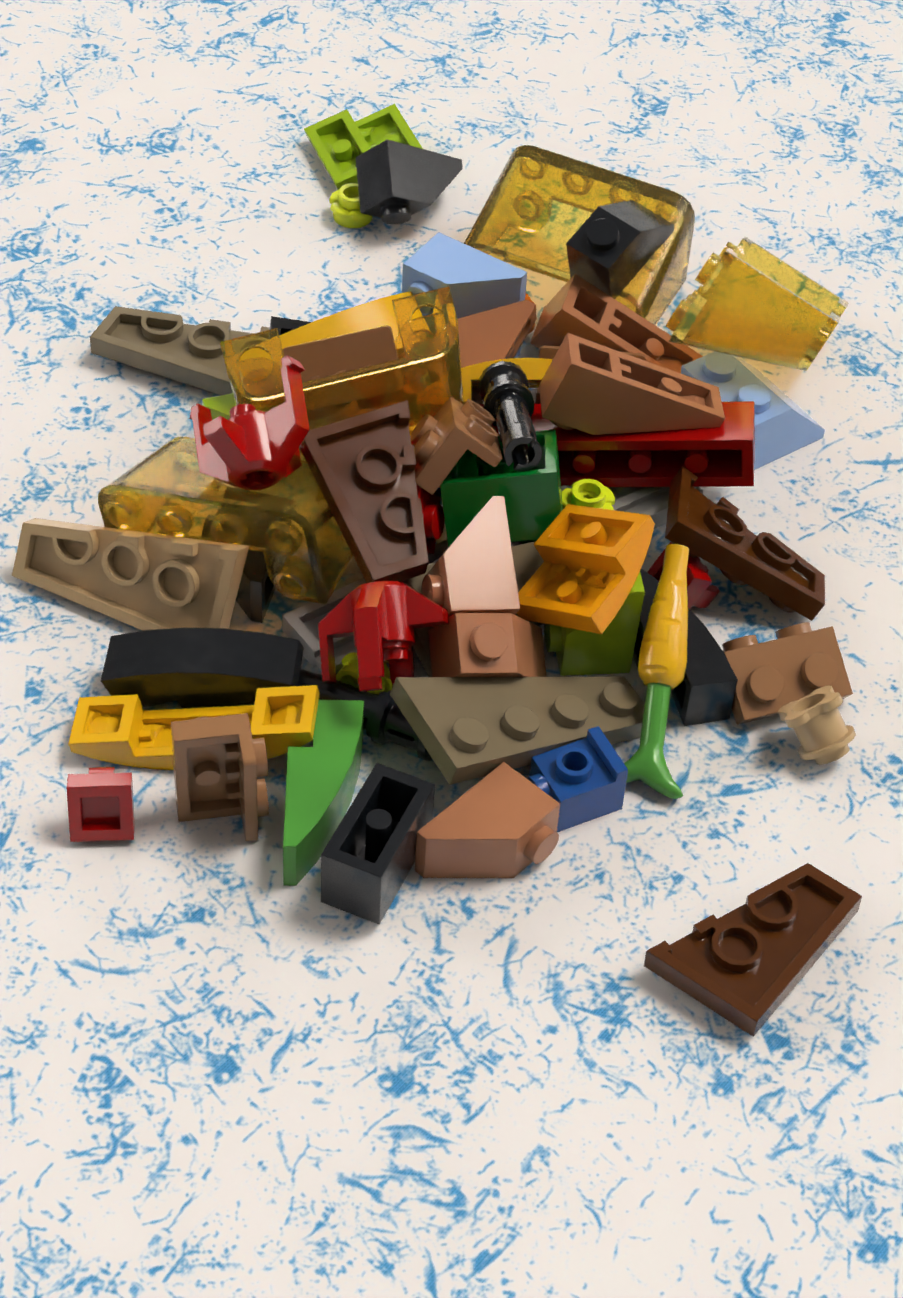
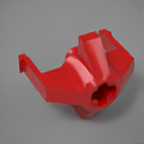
(254, 446)
(383, 626)

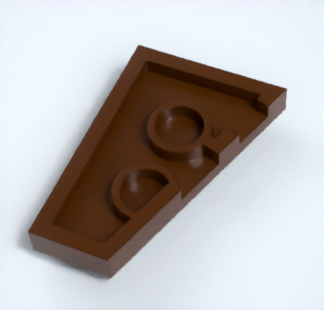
(371, 489)
(723, 540)
(759, 950)

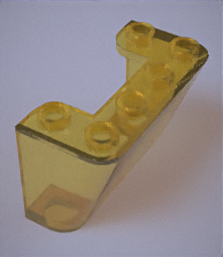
(550, 196)
(757, 309)
(423, 374)
(285, 522)

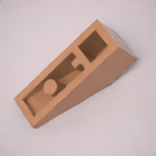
(601, 319)
(618, 393)

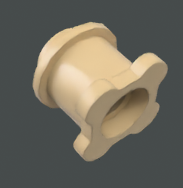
(819, 725)

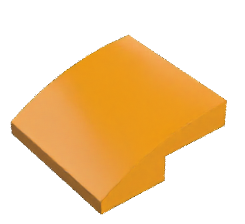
(586, 567)

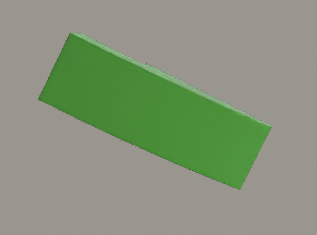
(320, 785)

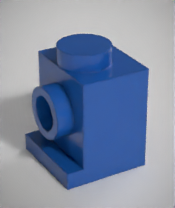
(582, 777)

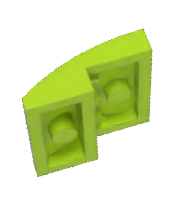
(342, 139)

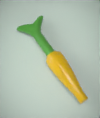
(661, 669)

